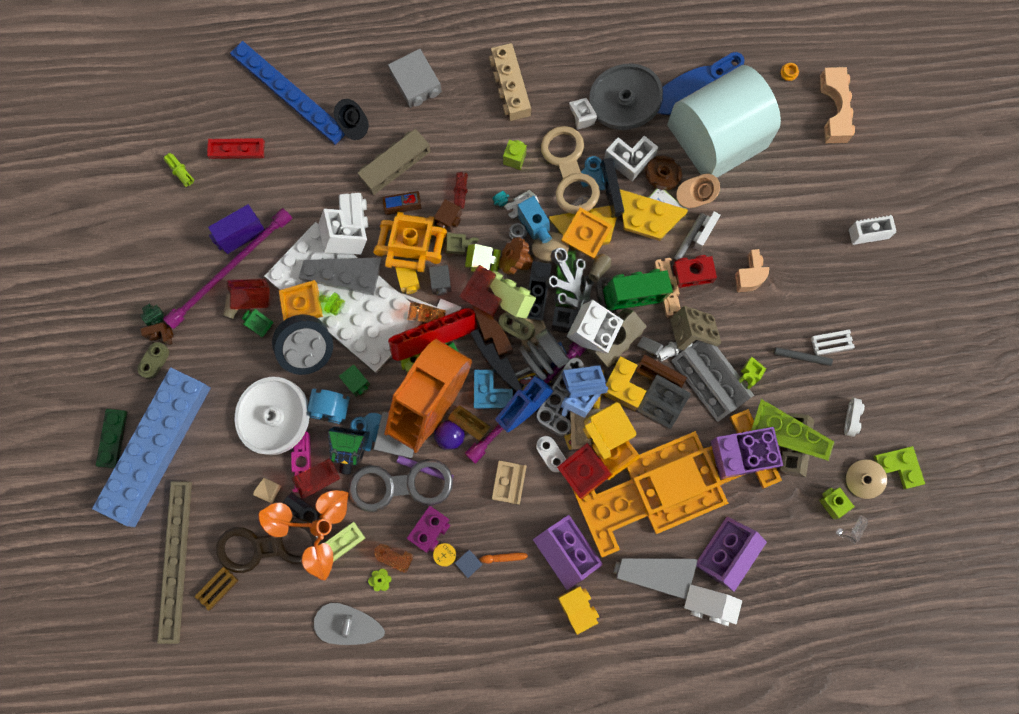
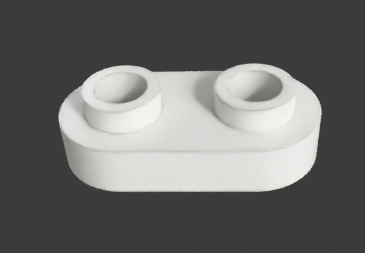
(852, 423)
(550, 454)

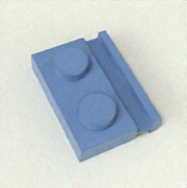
(584, 381)

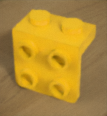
(608, 429)

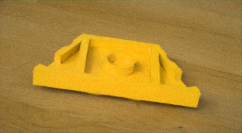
(649, 216)
(563, 221)

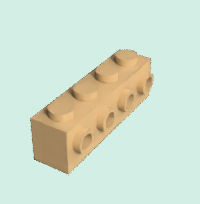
(510, 81)

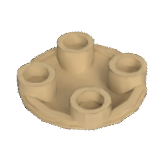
(543, 251)

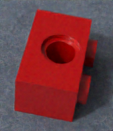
(686, 278)

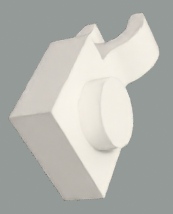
(517, 200)

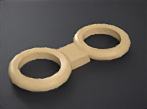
(569, 169)

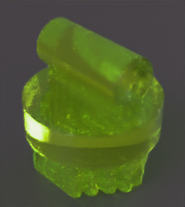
(334, 303)

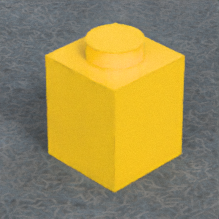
(408, 280)

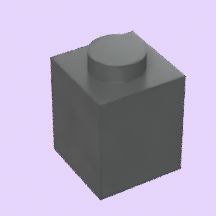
(440, 280)

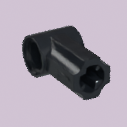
(299, 507)

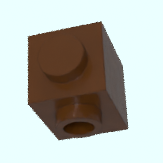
(448, 216)

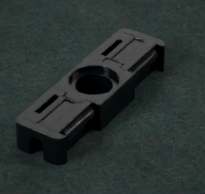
(612, 187)

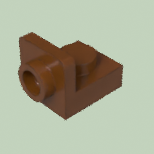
(156, 331)

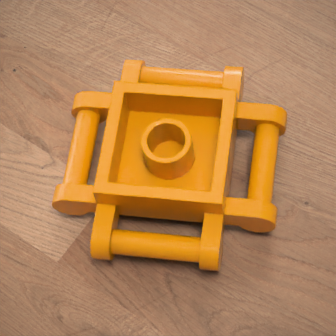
(410, 239)

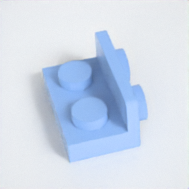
(579, 405)

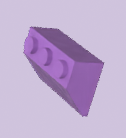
(567, 552)
(731, 553)

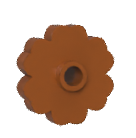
(515, 256)

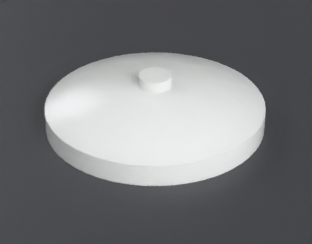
(272, 416)

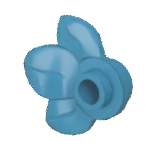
(595, 173)
(371, 424)

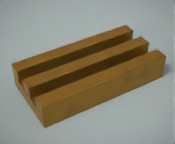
(469, 422)
(204, 600)

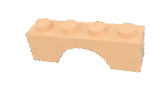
(835, 84)

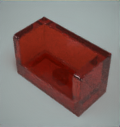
(315, 478)

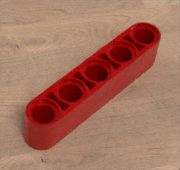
(443, 329)

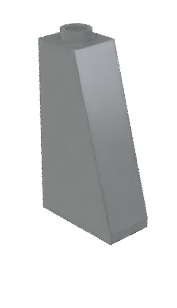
(661, 575)

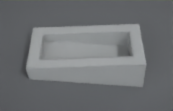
(650, 346)

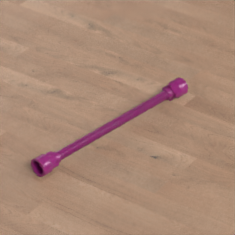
(175, 316)
(477, 451)

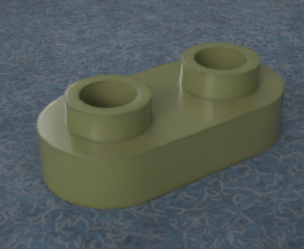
(517, 327)
(154, 361)

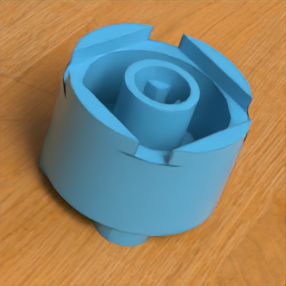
(328, 405)

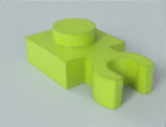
(752, 372)

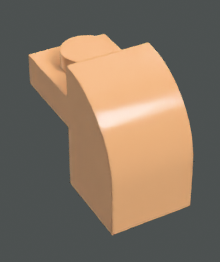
(754, 276)

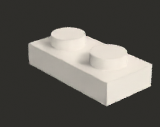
(709, 224)

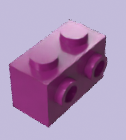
(429, 529)

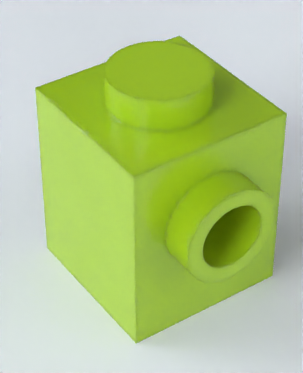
(514, 154)
(836, 502)

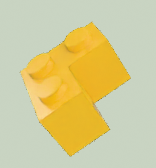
(621, 389)
(578, 609)

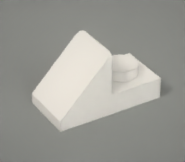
(583, 113)

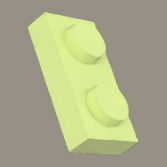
(345, 540)

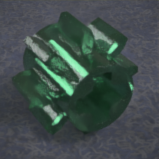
(152, 315)

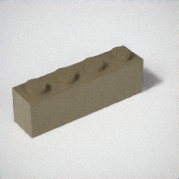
(394, 161)

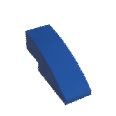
(524, 404)

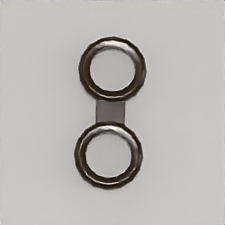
(263, 547)

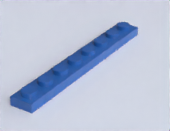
(288, 92)

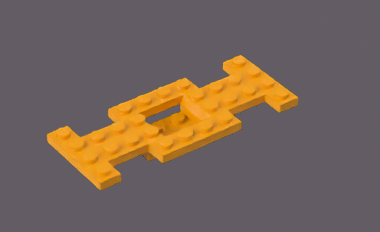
(666, 486)

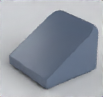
(468, 563)

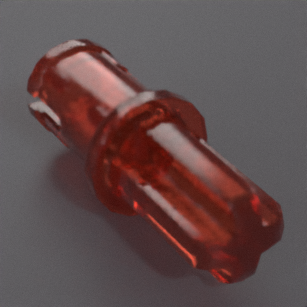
(460, 189)

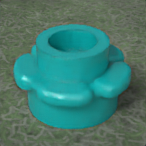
(500, 199)

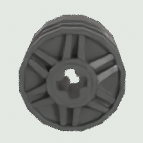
(544, 354)

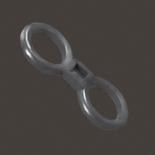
(400, 485)

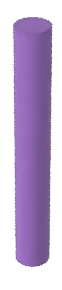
(428, 470)

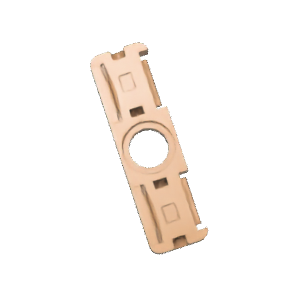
(671, 303)

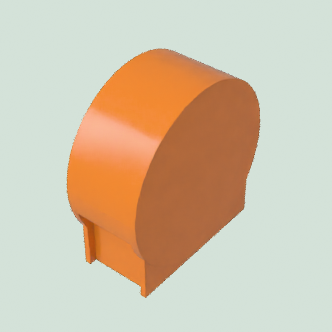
(426, 394)

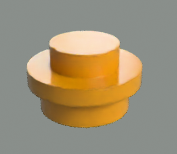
(789, 71)

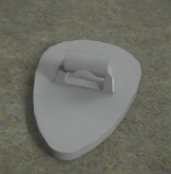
(346, 625)

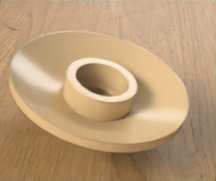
(855, 479)

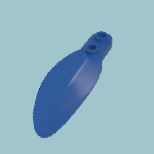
(695, 80)

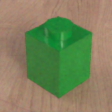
(355, 381)

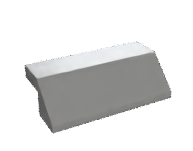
(712, 378)

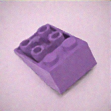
(746, 452)

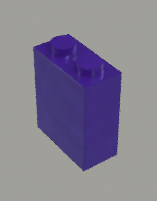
(236, 229)

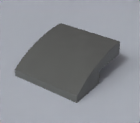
(664, 401)

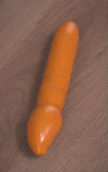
(503, 557)

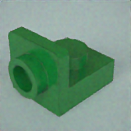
(256, 322)

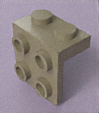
(694, 325)

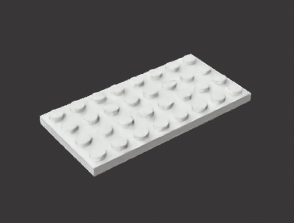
(365, 319)

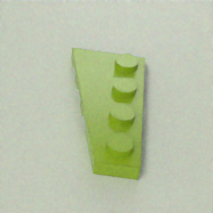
(792, 433)

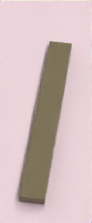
(174, 563)

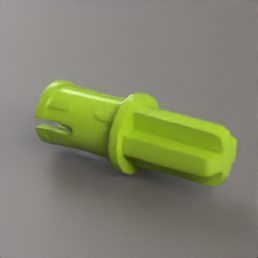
(178, 169)

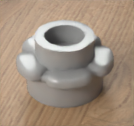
(517, 227)

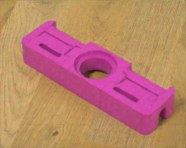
(301, 449)

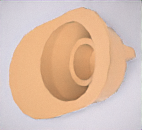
(698, 191)

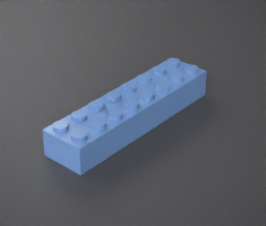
(151, 448)

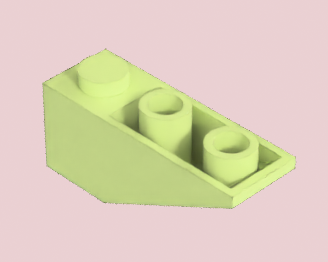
(514, 299)

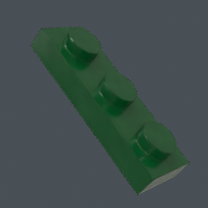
(111, 438)

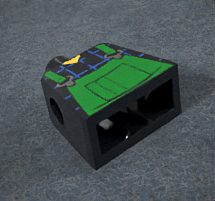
(347, 447)

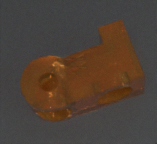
(424, 313)
(386, 555)

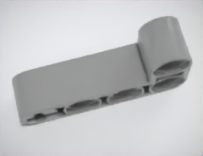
(553, 410)

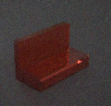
(248, 293)

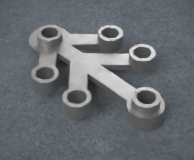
(573, 283)

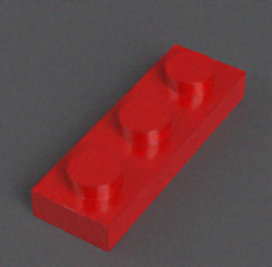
(236, 148)

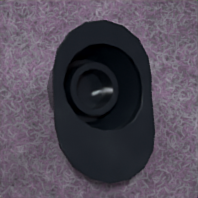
(351, 119)

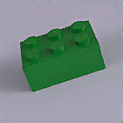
(637, 289)

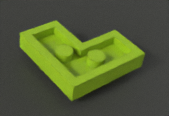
(905, 463)

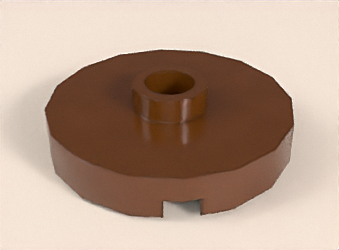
(667, 166)

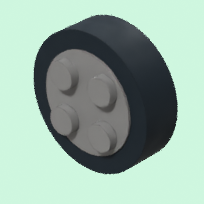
(302, 344)

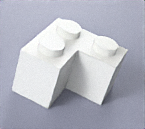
(631, 160)
(338, 236)
(717, 605)

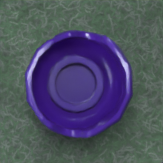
(449, 435)

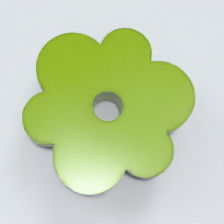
(383, 575)

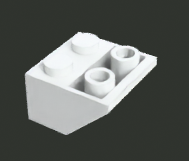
(595, 327)

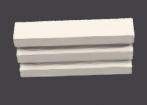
(848, 339)

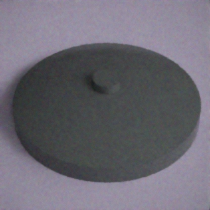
(626, 96)

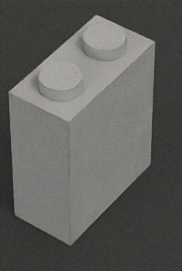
(415, 78)

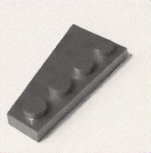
(348, 274)

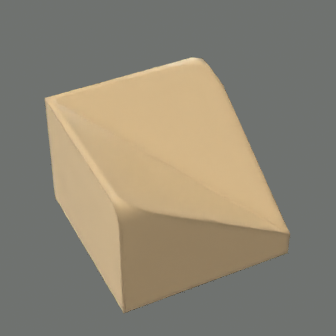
(267, 490)

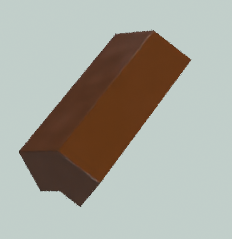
(651, 368)

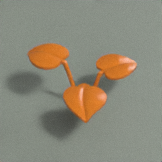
(318, 559)

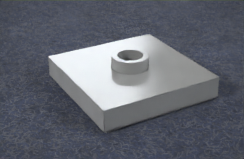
(389, 444)

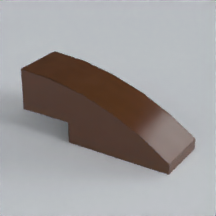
(493, 332)

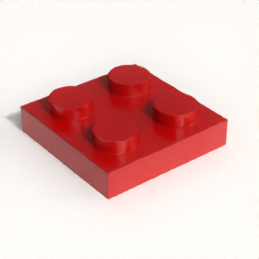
(584, 471)

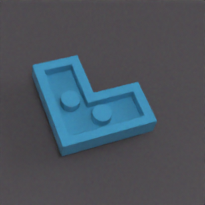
(485, 396)

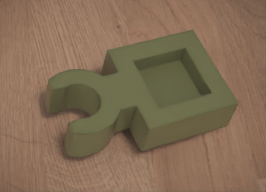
(457, 243)

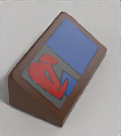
(402, 202)

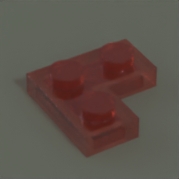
(477, 294)

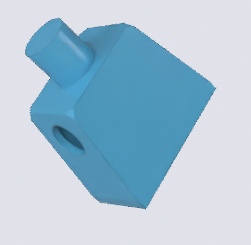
(534, 219)

